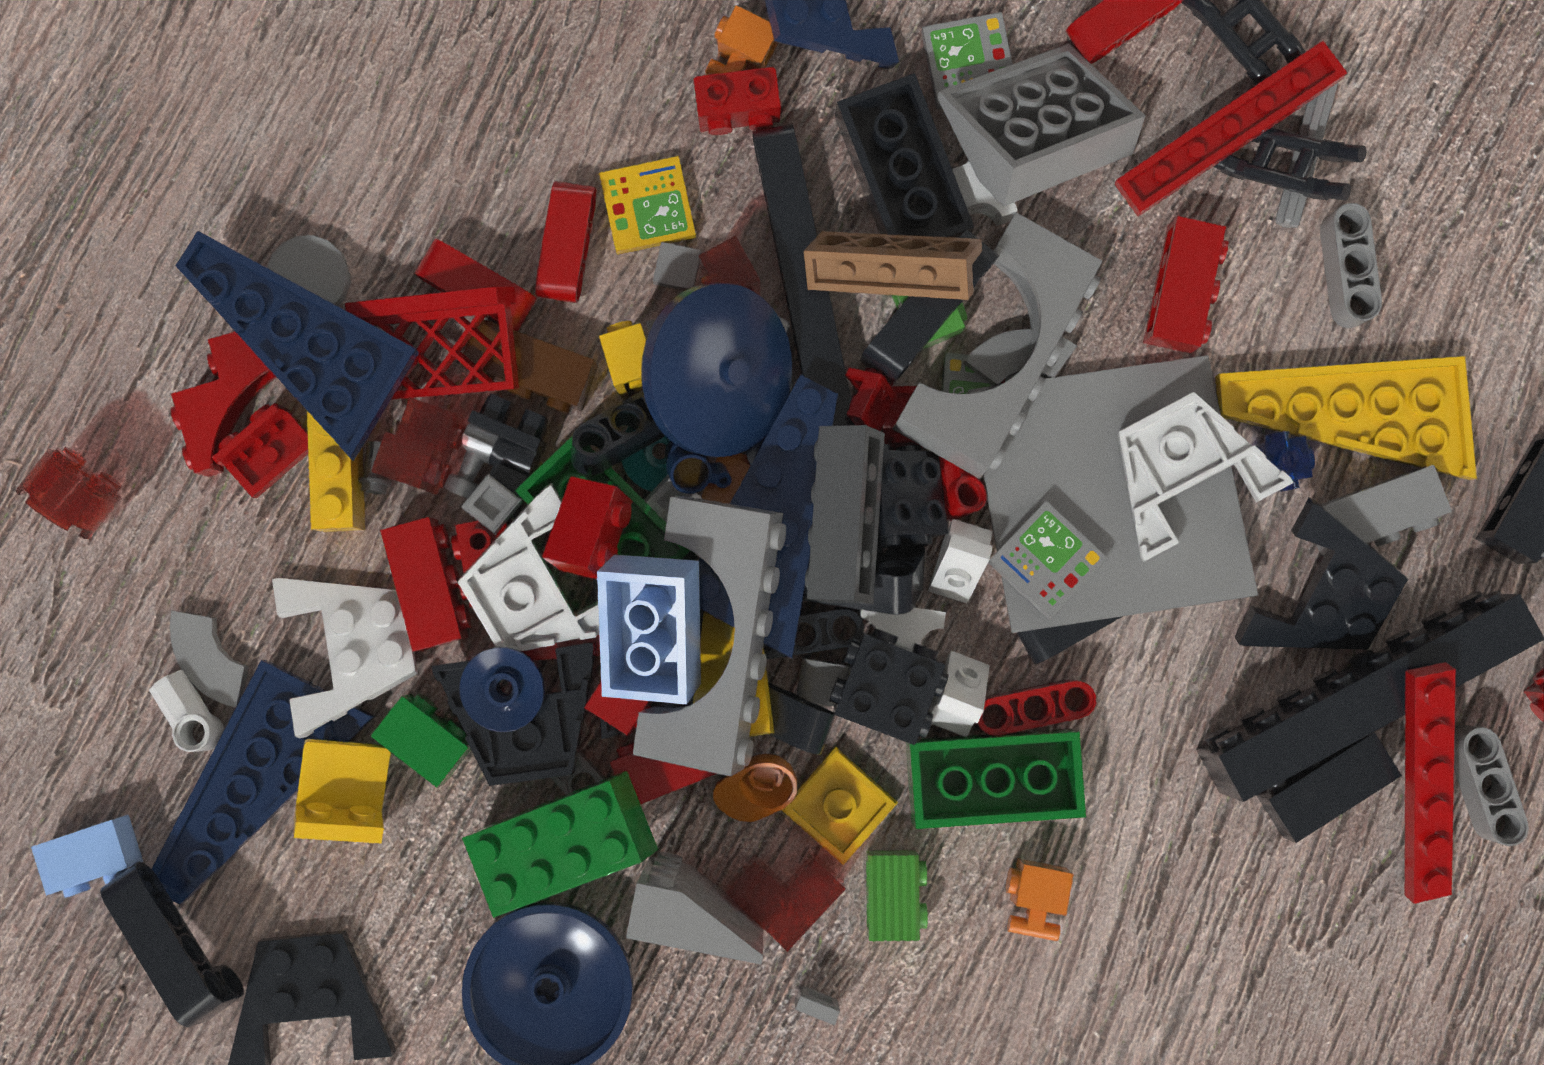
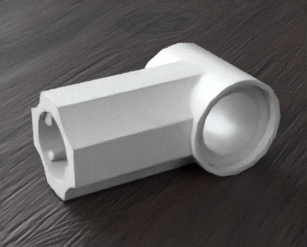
(183, 710)

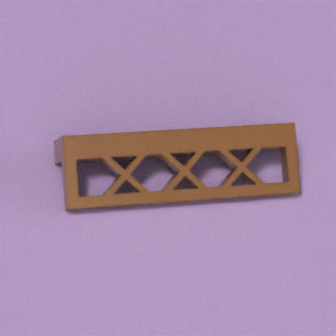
(892, 264)

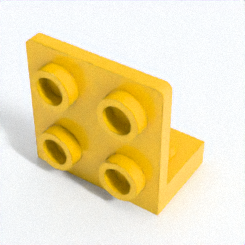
(341, 791)

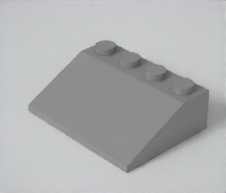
(1040, 123)
(689, 912)

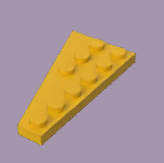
(1383, 409)

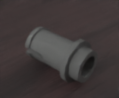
(370, 481)

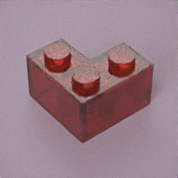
(421, 447)
(785, 907)

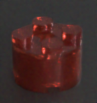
(70, 492)

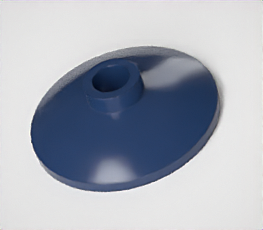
(488, 703)

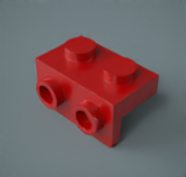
(737, 100)
(264, 449)

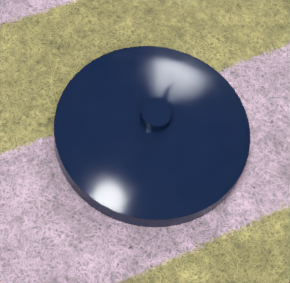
(716, 369)
(547, 987)

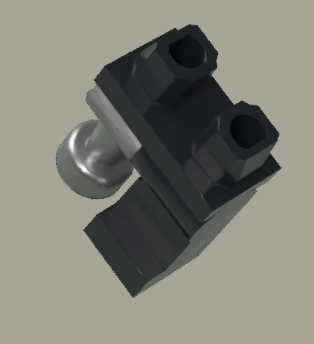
(509, 450)

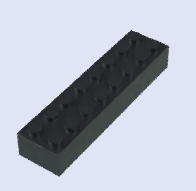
(1364, 695)

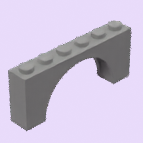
(973, 426)
(743, 552)

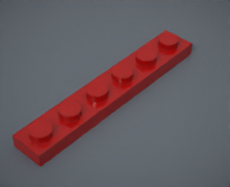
(1230, 128)
(1429, 781)

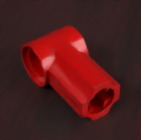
(963, 485)

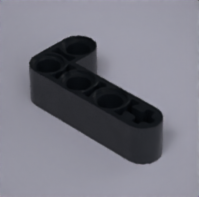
(916, 324)
(897, 581)
(168, 948)

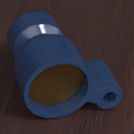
(692, 471)

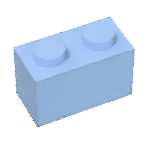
(87, 855)

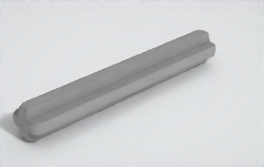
(1314, 126)

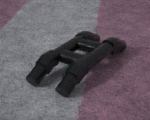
(1247, 55)
(1297, 180)

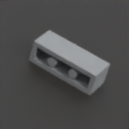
(1392, 506)

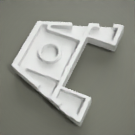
(1178, 451)
(518, 592)
(364, 645)

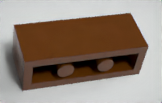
(541, 367)

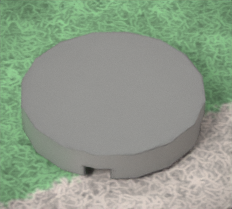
(314, 266)

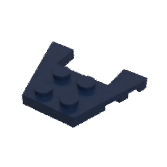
(827, 26)

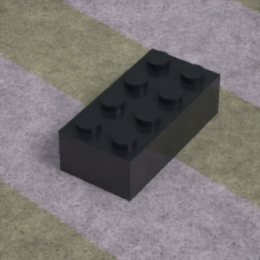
(902, 161)

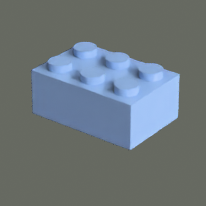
(649, 628)

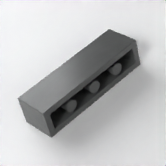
(845, 514)

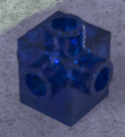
(1297, 455)

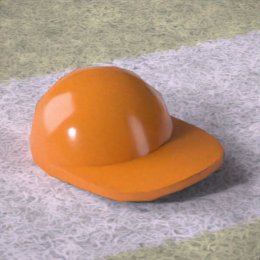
(758, 789)

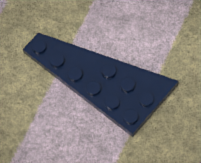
(317, 350)
(781, 483)
(244, 779)

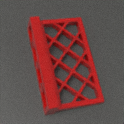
(442, 307)

